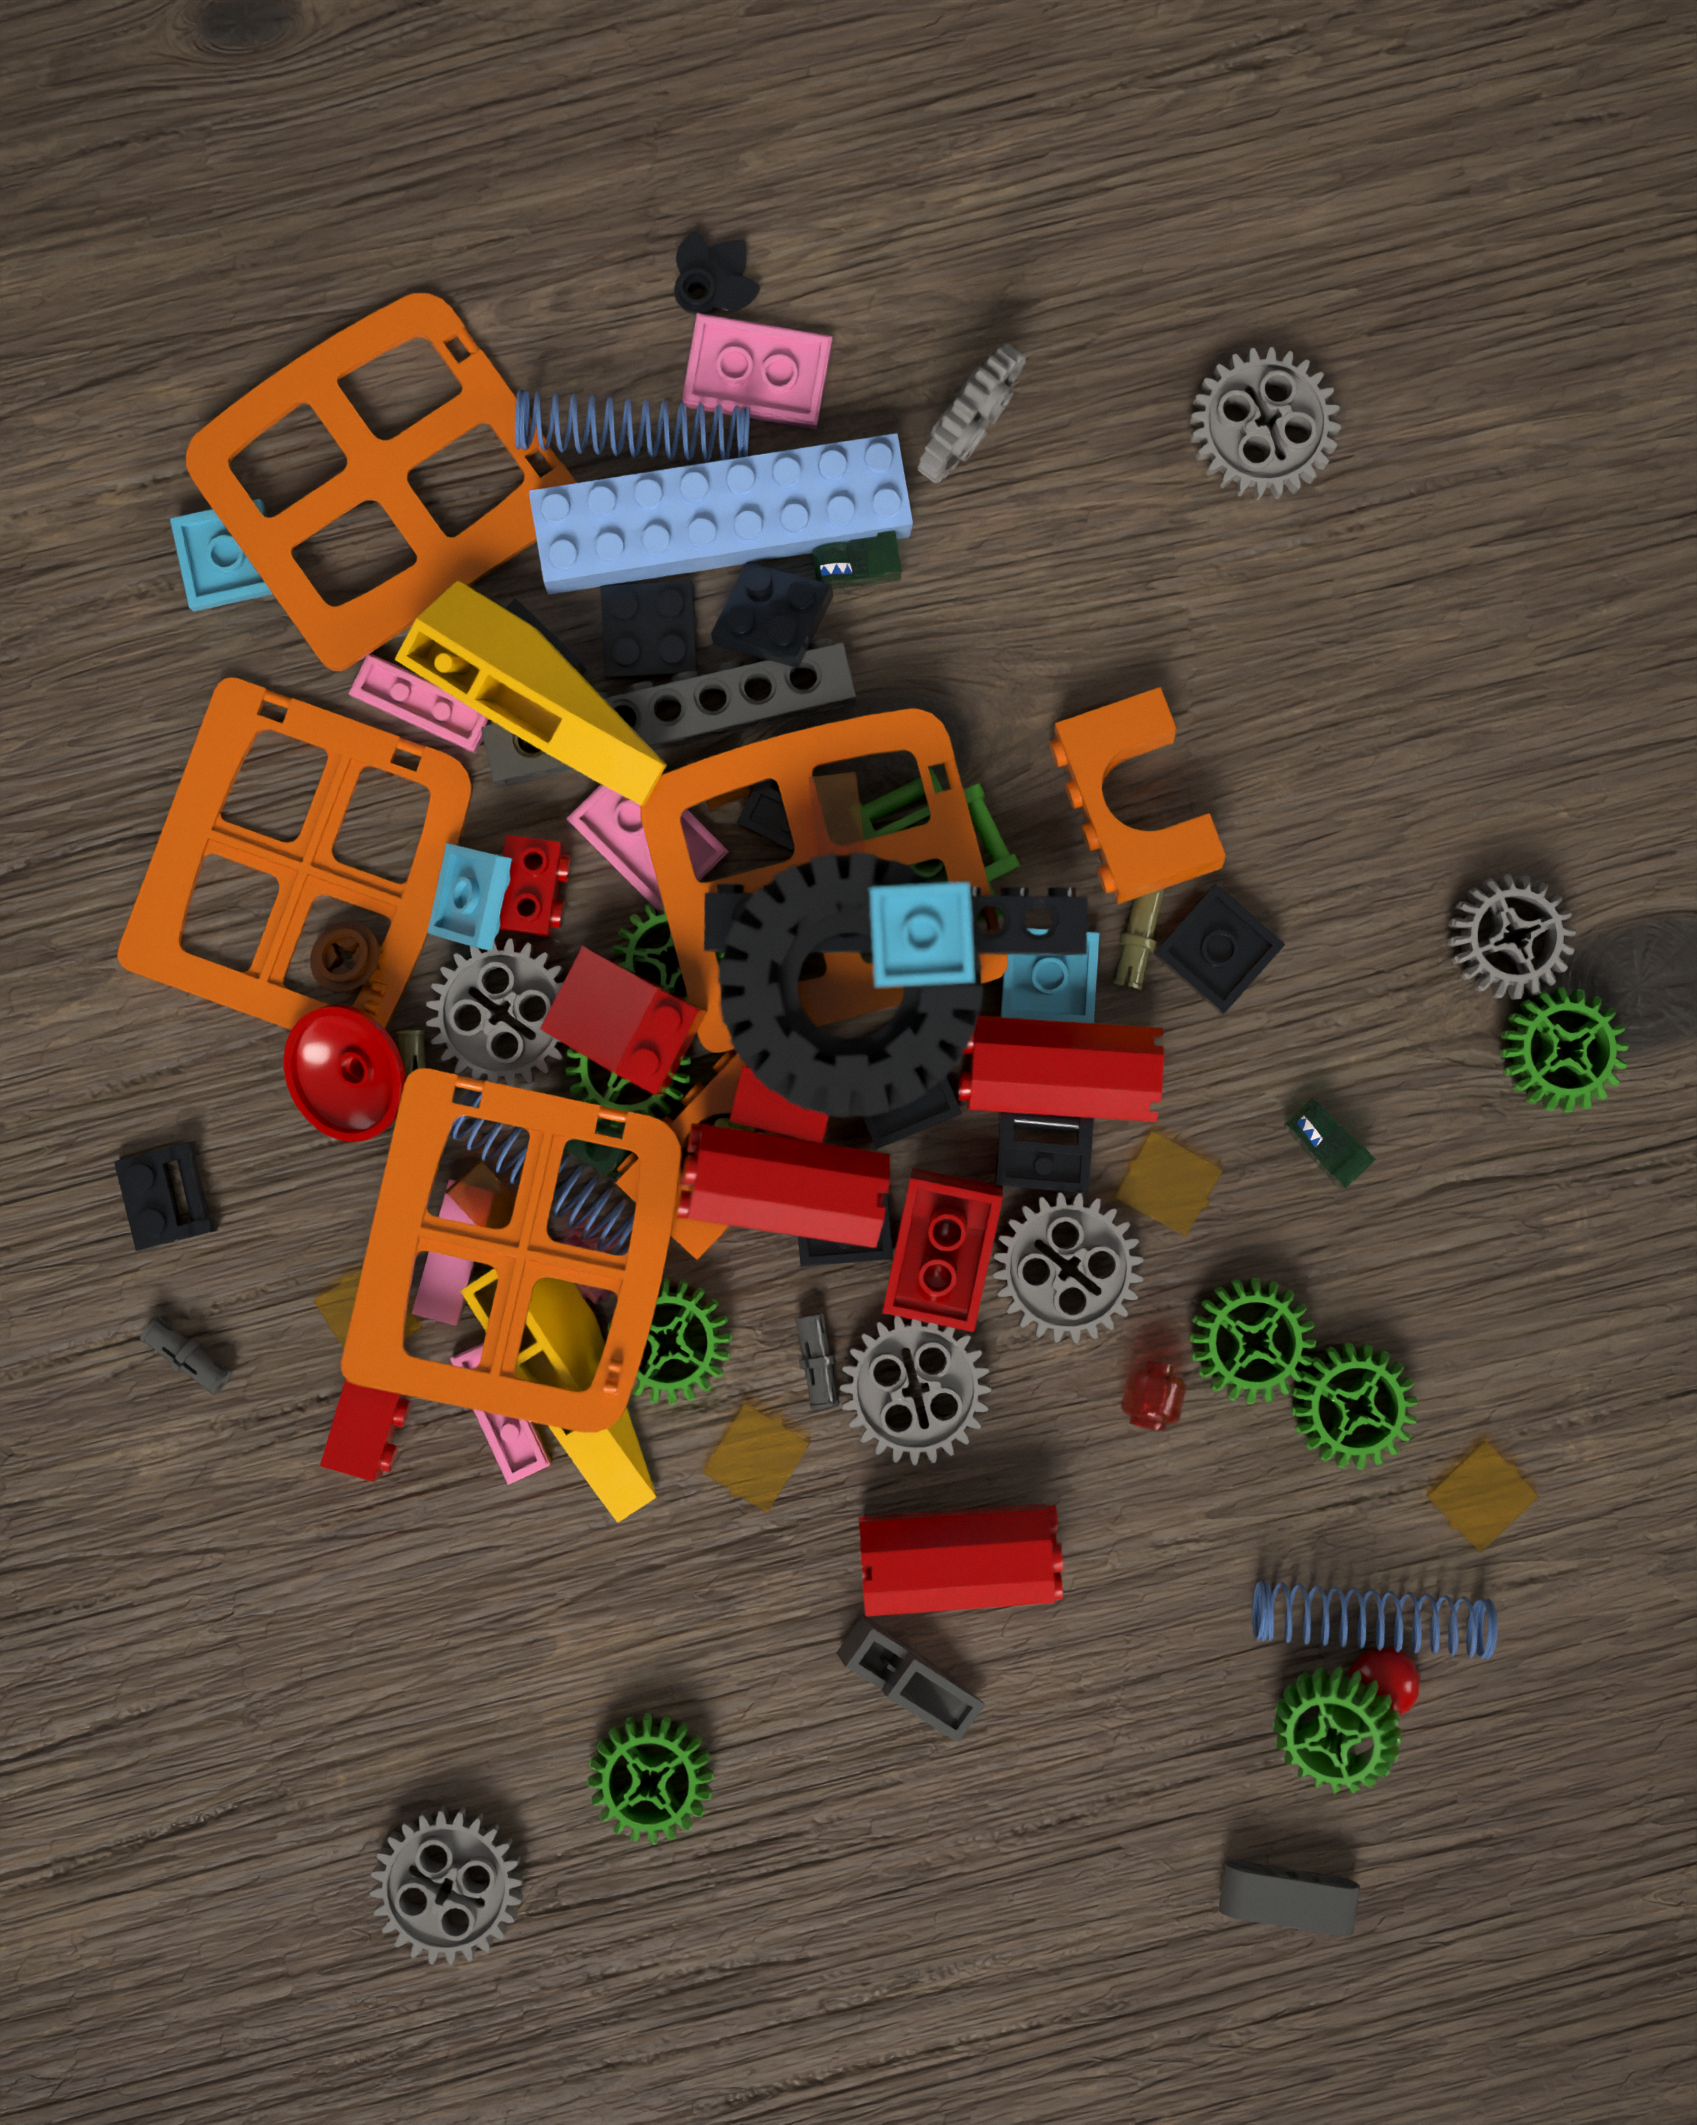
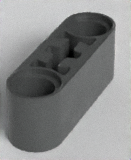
(1289, 1898)

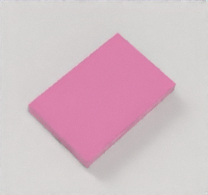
(759, 367)
(616, 831)

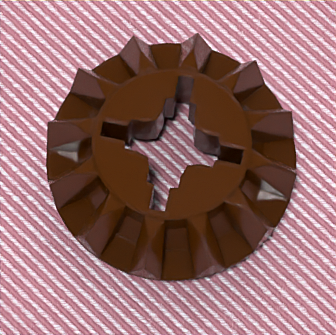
(327, 959)

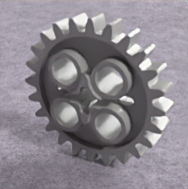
(977, 405)
(1303, 408)
(478, 1047)
(1093, 1234)
(874, 1398)
(429, 1923)

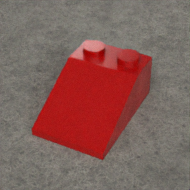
(623, 1021)
(943, 1249)

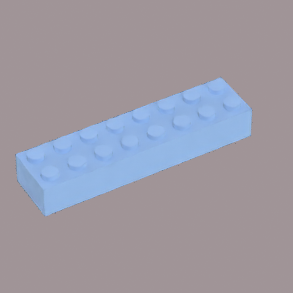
(719, 513)

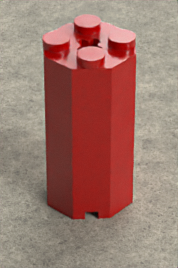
(1063, 1069)
(784, 1185)
(960, 1559)

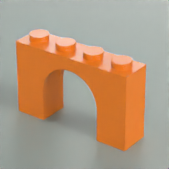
(1130, 858)
(700, 1105)

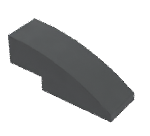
(909, 1679)

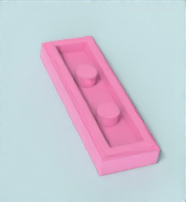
(418, 702)
(444, 1276)
(511, 1439)

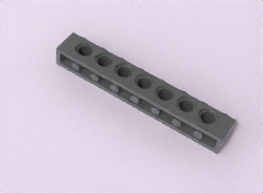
(740, 713)

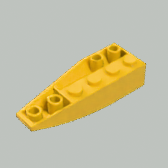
(527, 688)
(564, 1351)

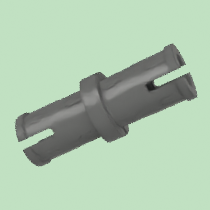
(186, 1355)
(817, 1361)

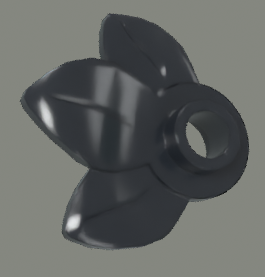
(717, 271)

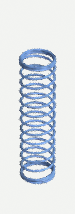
(523, 442)
(472, 1099)
(1264, 1619)

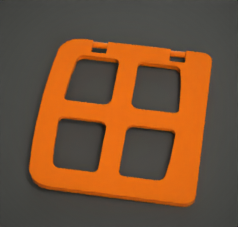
(373, 472)
(789, 759)
(302, 867)
(518, 1253)

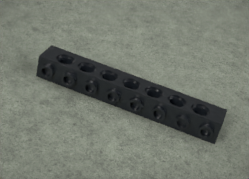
(1065, 936)

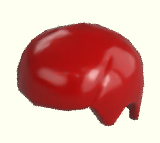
(1394, 1673)

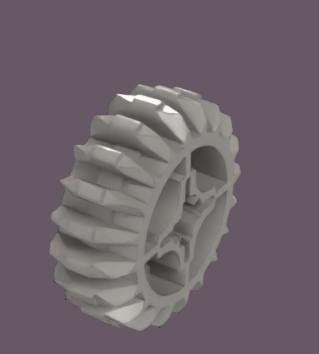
(1516, 953)

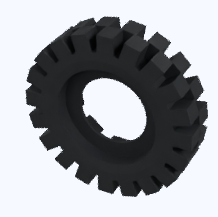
(775, 1033)

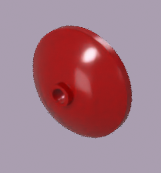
(328, 1078)

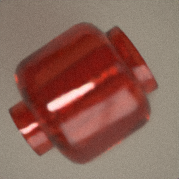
(1153, 1397)

